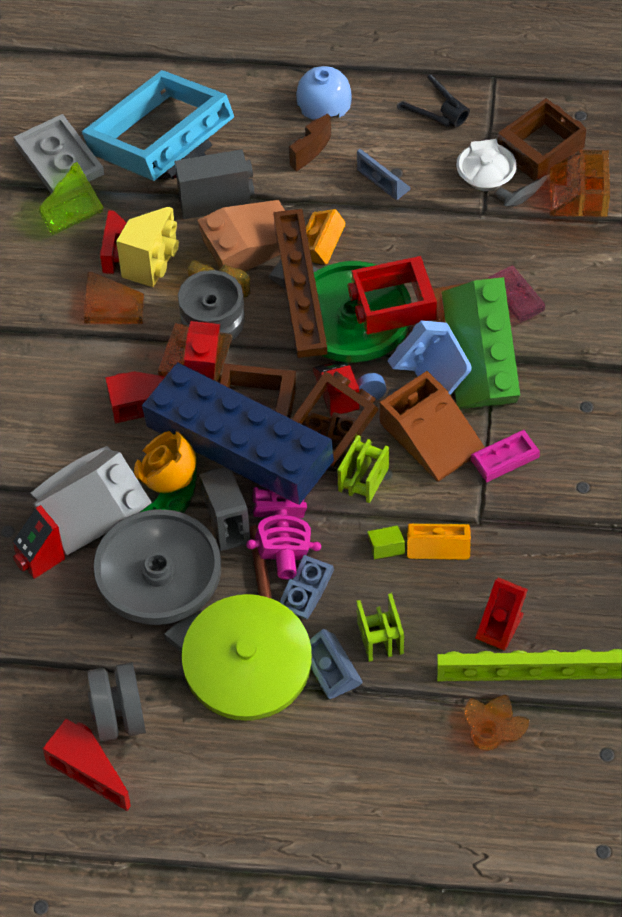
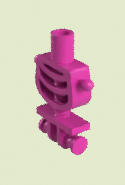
(282, 533)

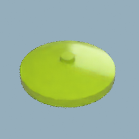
(246, 657)

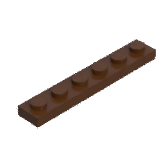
(300, 283)

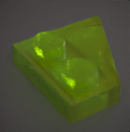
(70, 201)

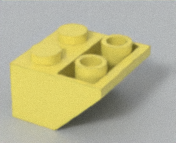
(147, 246)

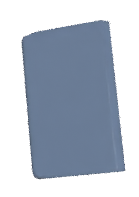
(380, 175)
(332, 665)

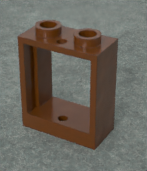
(554, 117)
(265, 379)
(362, 398)

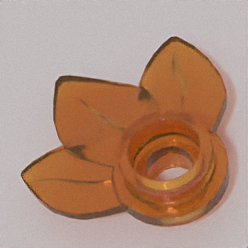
(494, 719)

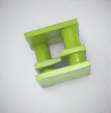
(360, 456)
(385, 633)

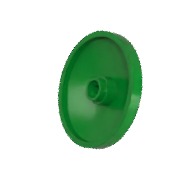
(344, 336)

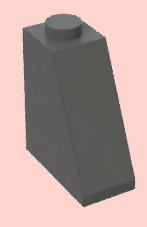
(225, 508)

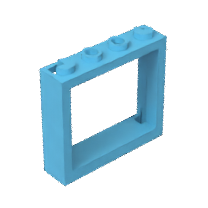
(174, 144)

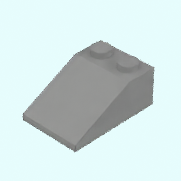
(94, 500)

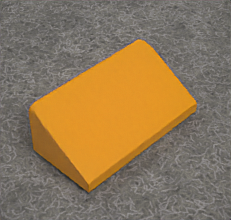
(323, 234)
(438, 541)

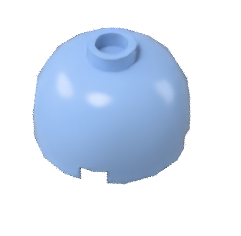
(323, 92)

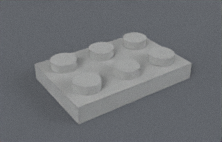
(54, 148)

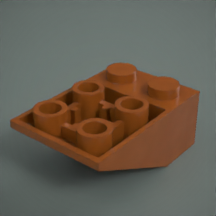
(429, 426)

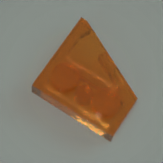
(112, 302)

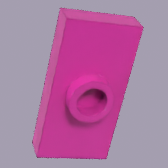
(505, 455)

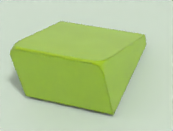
(386, 542)

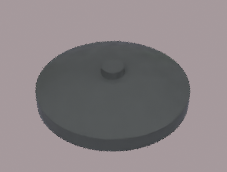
(157, 567)

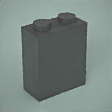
(213, 182)

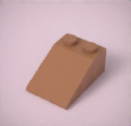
(242, 234)

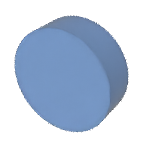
(372, 384)

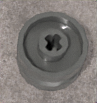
(213, 298)
(115, 702)

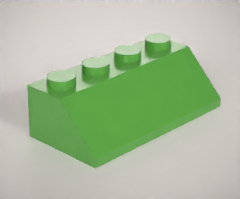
(482, 327)

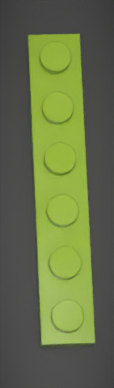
(529, 666)

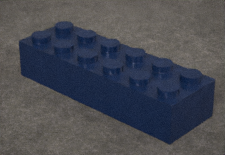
(239, 433)

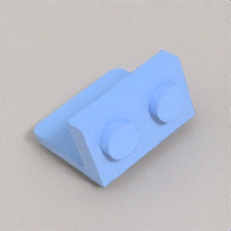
(434, 350)

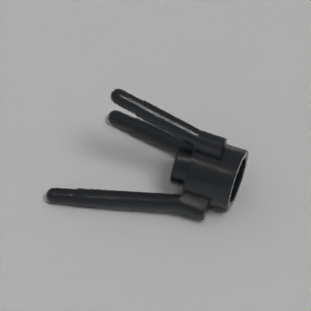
(453, 110)

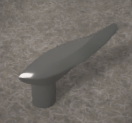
(521, 195)

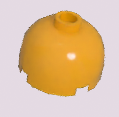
(167, 463)

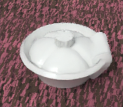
(486, 165)

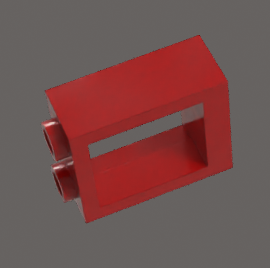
(390, 275)

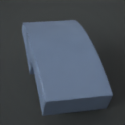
(307, 586)

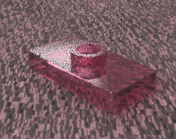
(521, 298)

